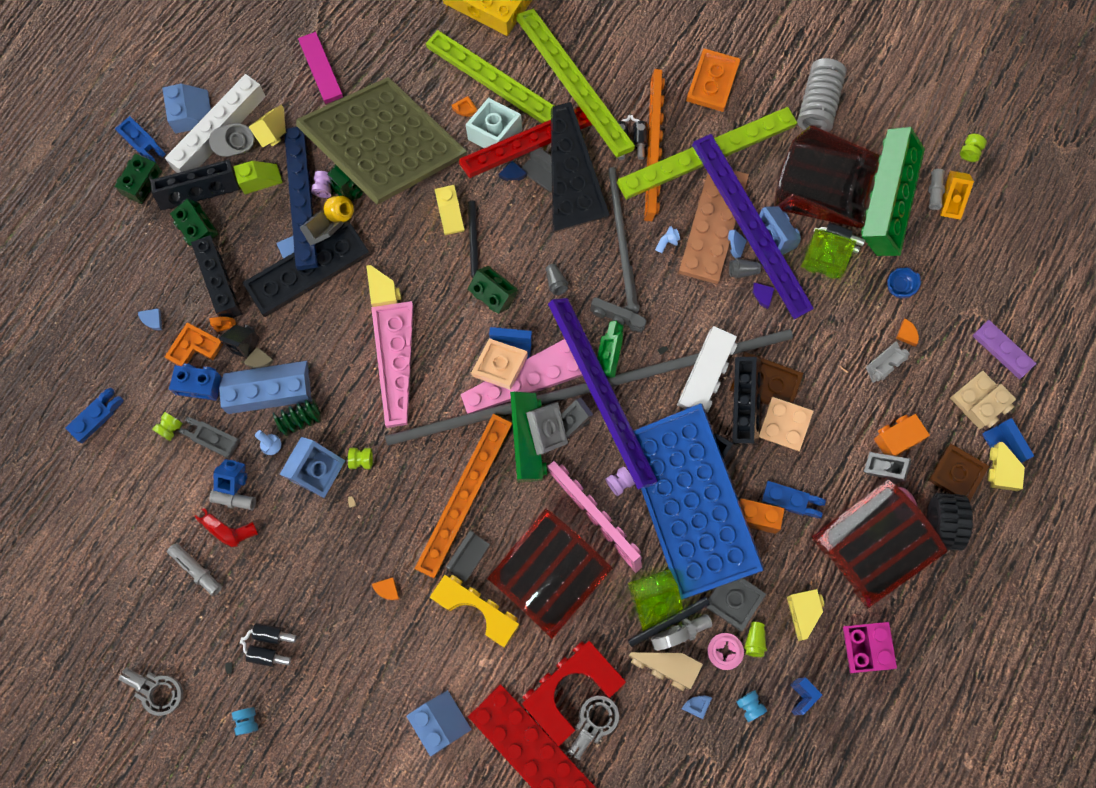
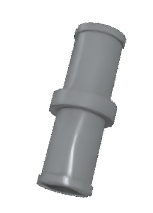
(936, 189)
(233, 501)

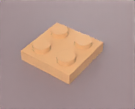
(499, 364)
(785, 424)

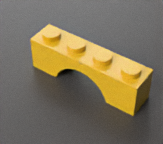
(451, 595)

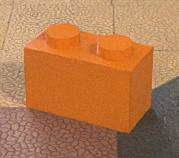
(902, 436)
(762, 516)

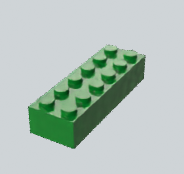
(893, 192)

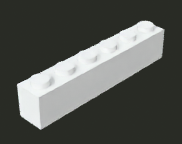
(231, 109)

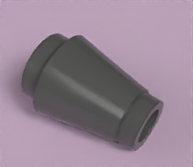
(742, 268)
(556, 280)

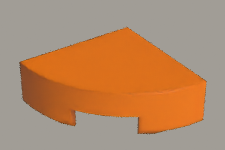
(464, 107)
(222, 323)
(908, 333)
(386, 589)

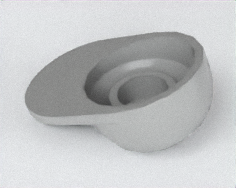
(231, 140)

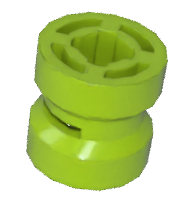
(973, 146)
(167, 426)
(357, 458)

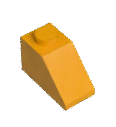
(956, 194)

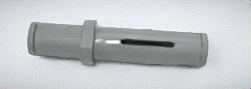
(189, 564)

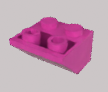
(869, 647)

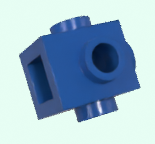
(229, 477)

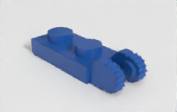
(138, 138)
(94, 416)
(791, 499)

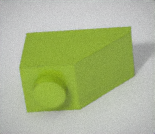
(257, 176)

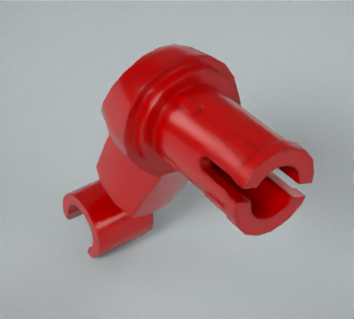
(223, 532)

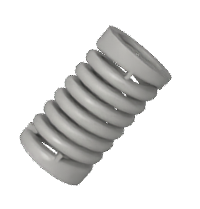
(822, 94)

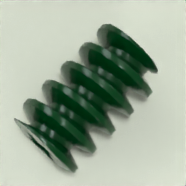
(298, 417)

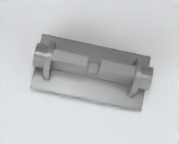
(884, 363)

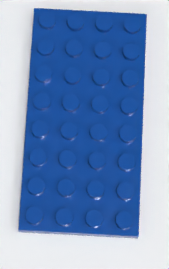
(695, 504)

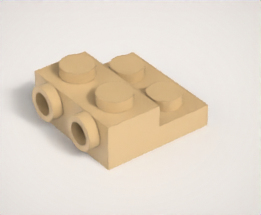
(983, 400)

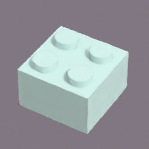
(493, 124)

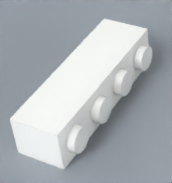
(707, 369)

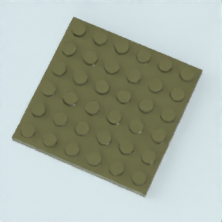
(381, 139)

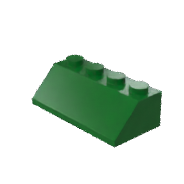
(528, 463)

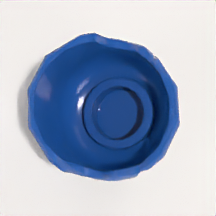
(903, 282)

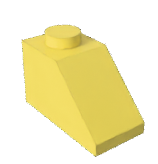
(270, 127)
(449, 210)
(382, 288)
(805, 611)

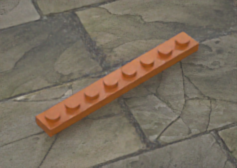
(654, 137)
(463, 496)

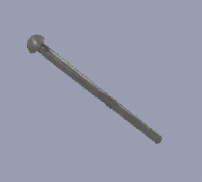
(632, 303)

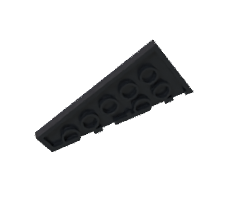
(575, 186)

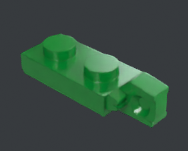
(610, 348)

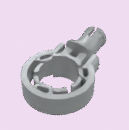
(681, 633)
(140, 683)
(584, 737)

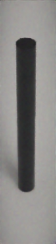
(473, 237)
(668, 622)

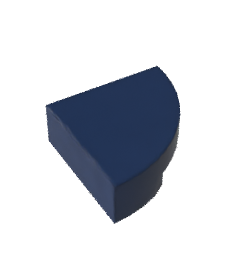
(512, 172)

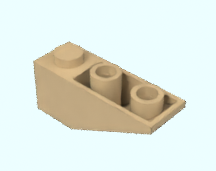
(674, 666)

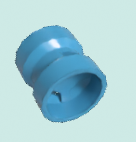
(750, 703)
(246, 726)

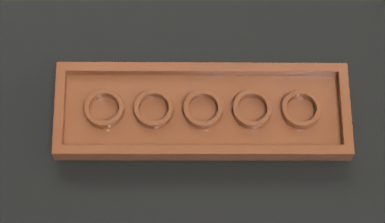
(709, 234)

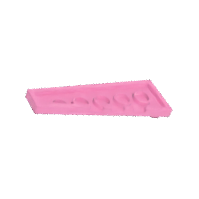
(393, 348)
(538, 373)
(628, 552)

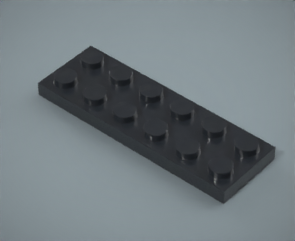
(284, 283)

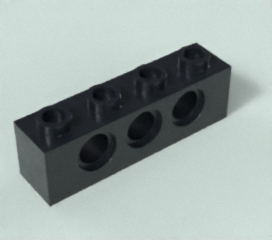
(194, 184)
(216, 277)
(746, 401)

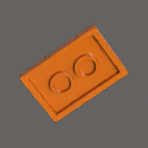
(713, 80)

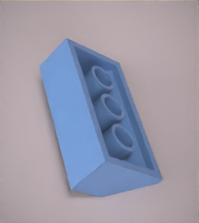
(265, 387)

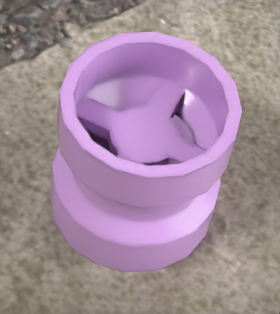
(322, 185)
(620, 481)

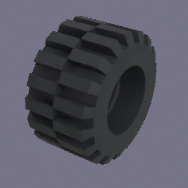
(951, 519)

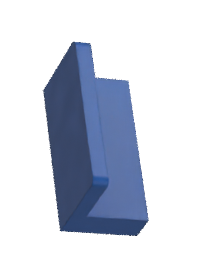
(517, 338)
(1011, 436)
(807, 692)

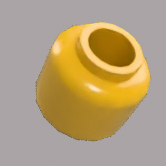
(338, 208)

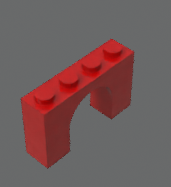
(585, 661)

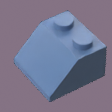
(185, 106)
(780, 228)
(312, 467)
(438, 723)

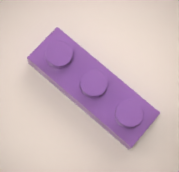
(1004, 349)

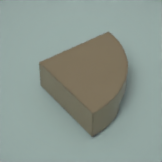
(258, 359)

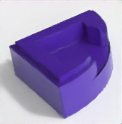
(763, 294)

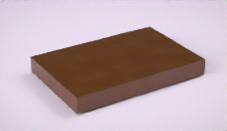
(776, 381)

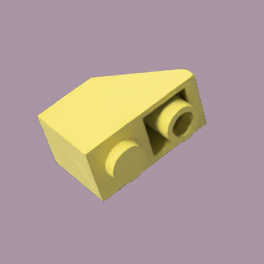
(1006, 469)

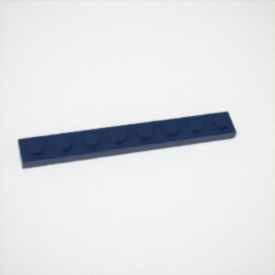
(300, 196)

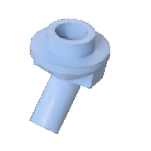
(671, 236)
(269, 444)

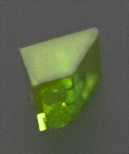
(828, 254)
(655, 598)

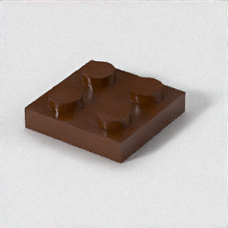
(958, 472)

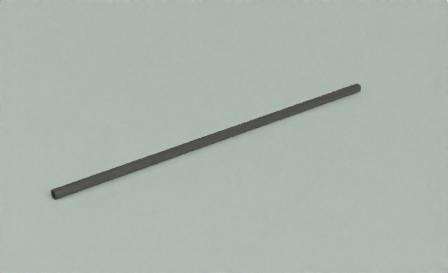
(578, 390)

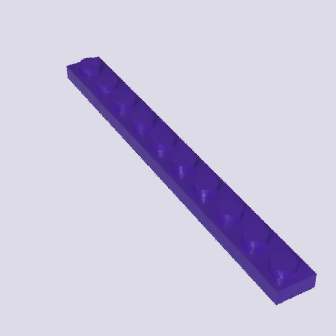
(752, 226)
(602, 393)

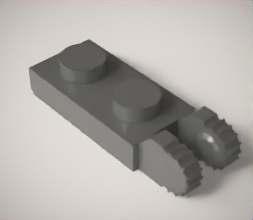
(623, 316)
(211, 438)

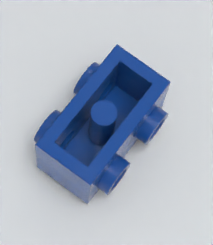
(195, 382)

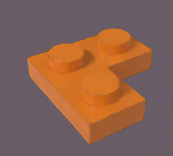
(190, 341)

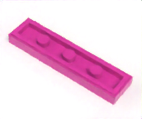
(320, 68)

